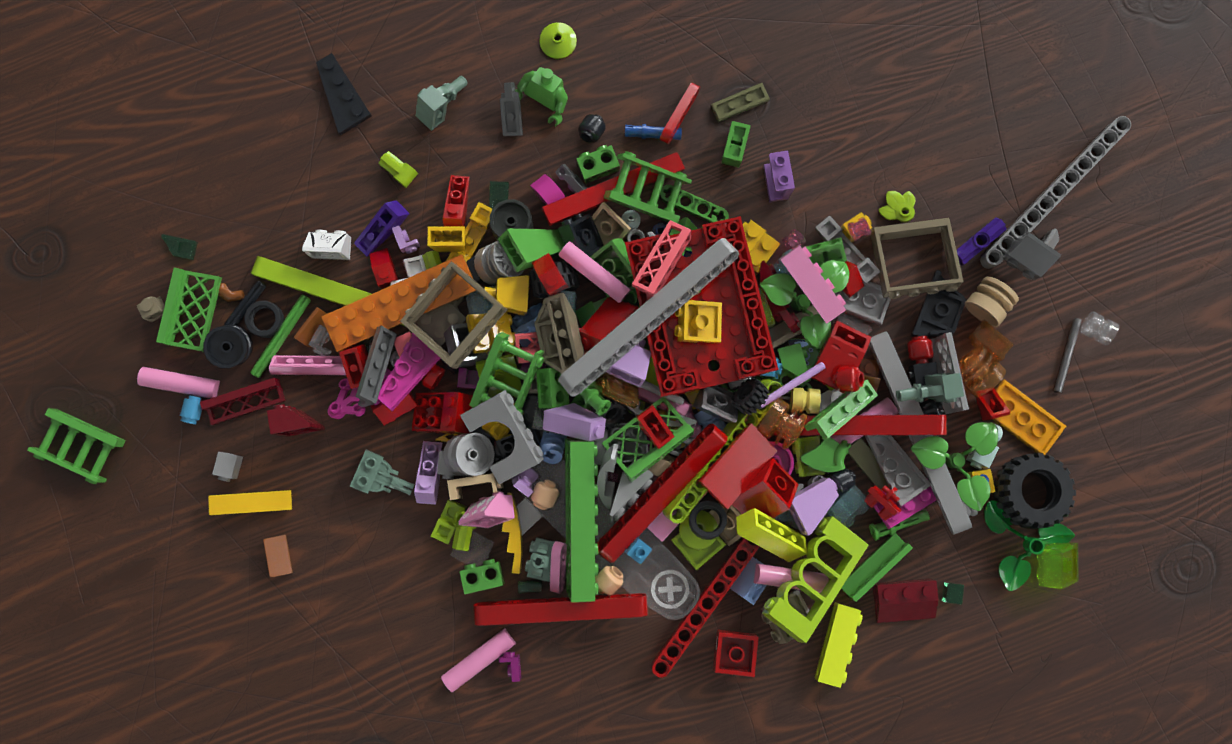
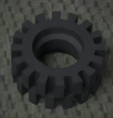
(750, 396)
(614, 414)

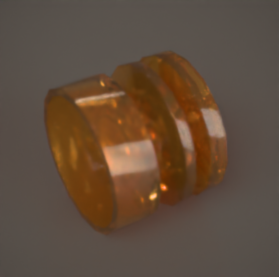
(980, 372)
(784, 425)

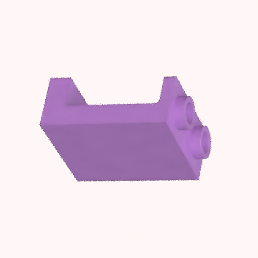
(779, 176)

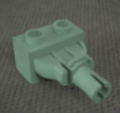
(433, 102)
(938, 386)
(375, 474)
(540, 561)

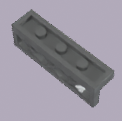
(375, 366)

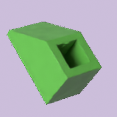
(793, 359)

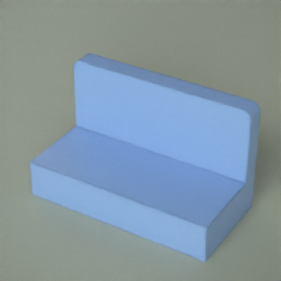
(744, 583)

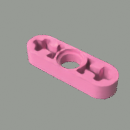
(558, 567)

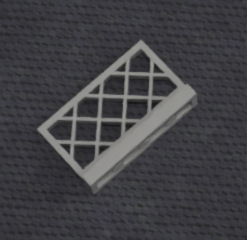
(947, 362)

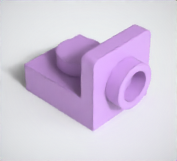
(402, 238)
(524, 481)

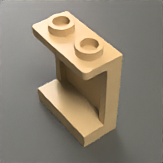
(455, 485)

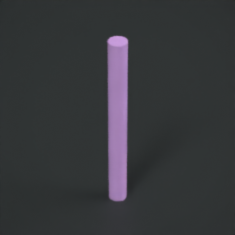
(794, 383)

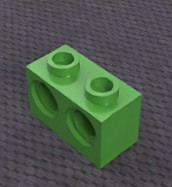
(735, 144)
(600, 168)
(827, 251)
(550, 391)
(483, 581)

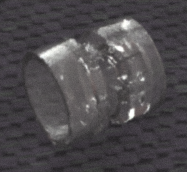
(1101, 329)

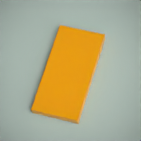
(1028, 420)

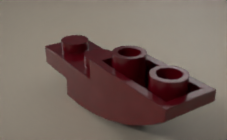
(778, 312)

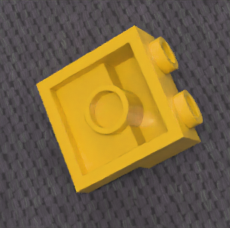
(759, 243)
(699, 322)
(502, 325)

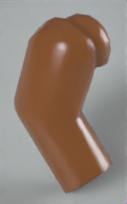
(228, 295)

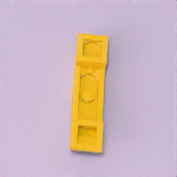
(474, 231)

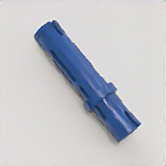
(648, 132)

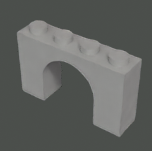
(502, 410)

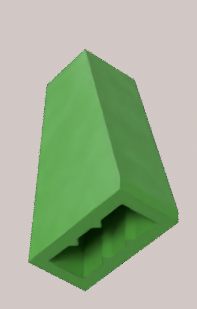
(528, 245)

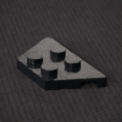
(939, 312)

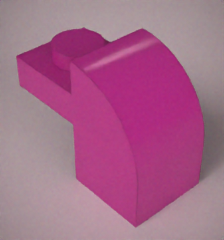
(547, 190)

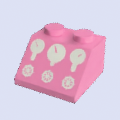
(489, 511)

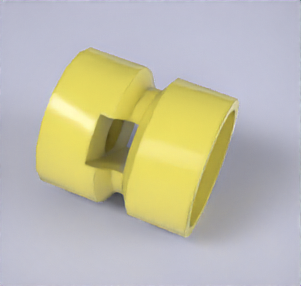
(805, 400)

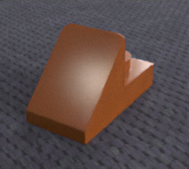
(870, 370)

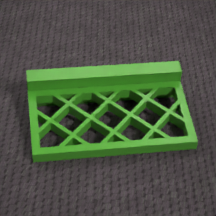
(174, 305)
(654, 455)

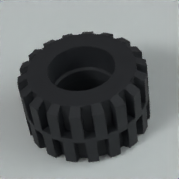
(567, 271)

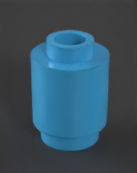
(191, 410)

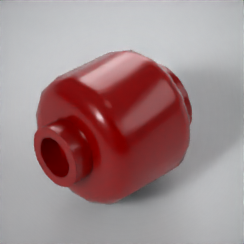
(920, 349)
(848, 379)

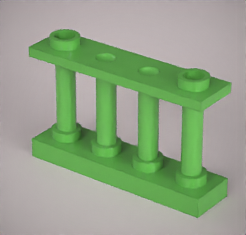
(634, 201)
(495, 362)
(75, 426)

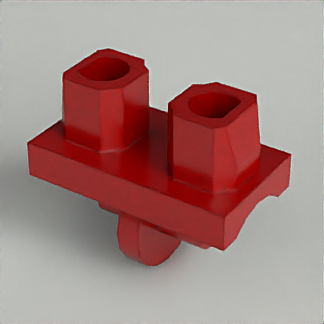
(877, 495)

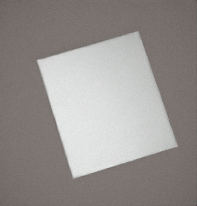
(528, 515)

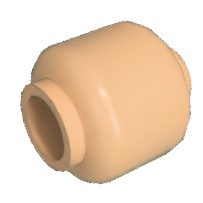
(544, 494)
(609, 580)

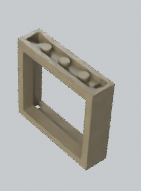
(915, 229)
(425, 299)

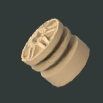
(991, 301)

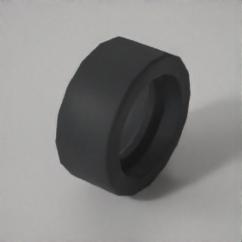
(250, 314)
(722, 520)

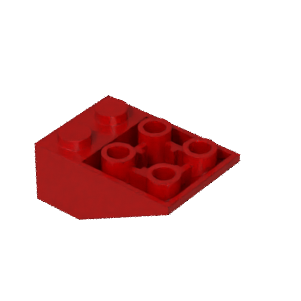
(842, 348)
(441, 412)

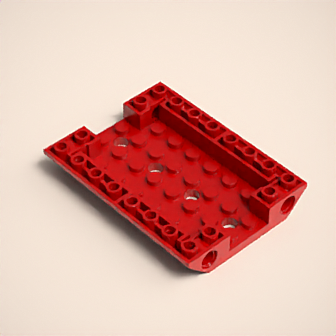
(745, 336)

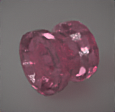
(859, 229)
(794, 239)

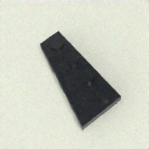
(343, 99)

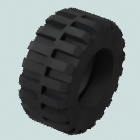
(1057, 484)

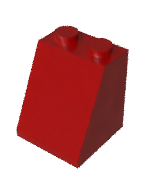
(604, 321)
(769, 491)

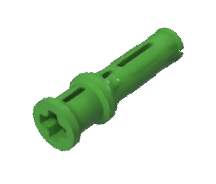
(592, 398)
(880, 529)

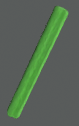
(280, 336)

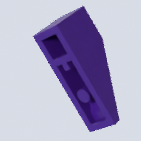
(380, 227)

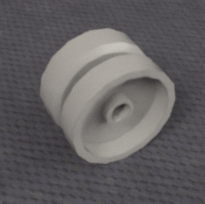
(468, 454)

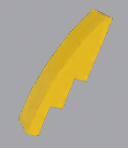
(250, 502)
(515, 538)

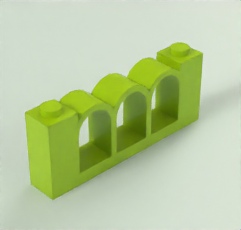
(778, 608)

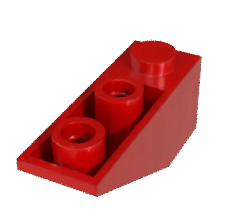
(456, 202)

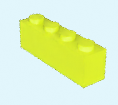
(771, 535)
(838, 644)

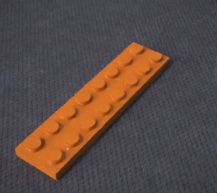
(388, 306)

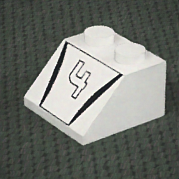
(328, 245)

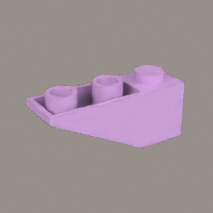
(427, 478)

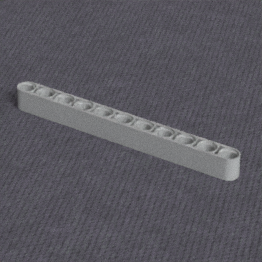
(1062, 186)
(648, 317)
(940, 478)

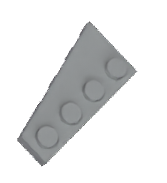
(897, 468)

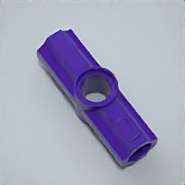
(986, 234)

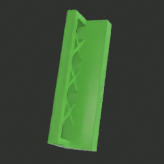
(841, 410)
(875, 567)

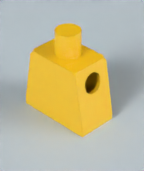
(447, 239)
(512, 293)

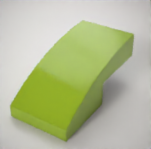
(444, 527)

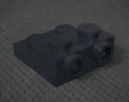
(582, 233)

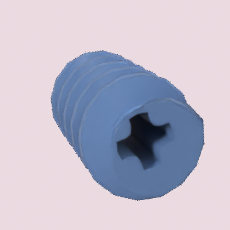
(552, 447)

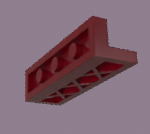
(239, 395)

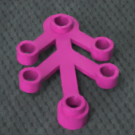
(341, 406)

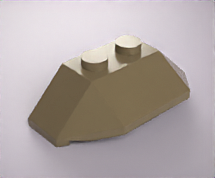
(558, 333)

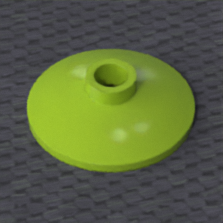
(561, 48)
(708, 524)

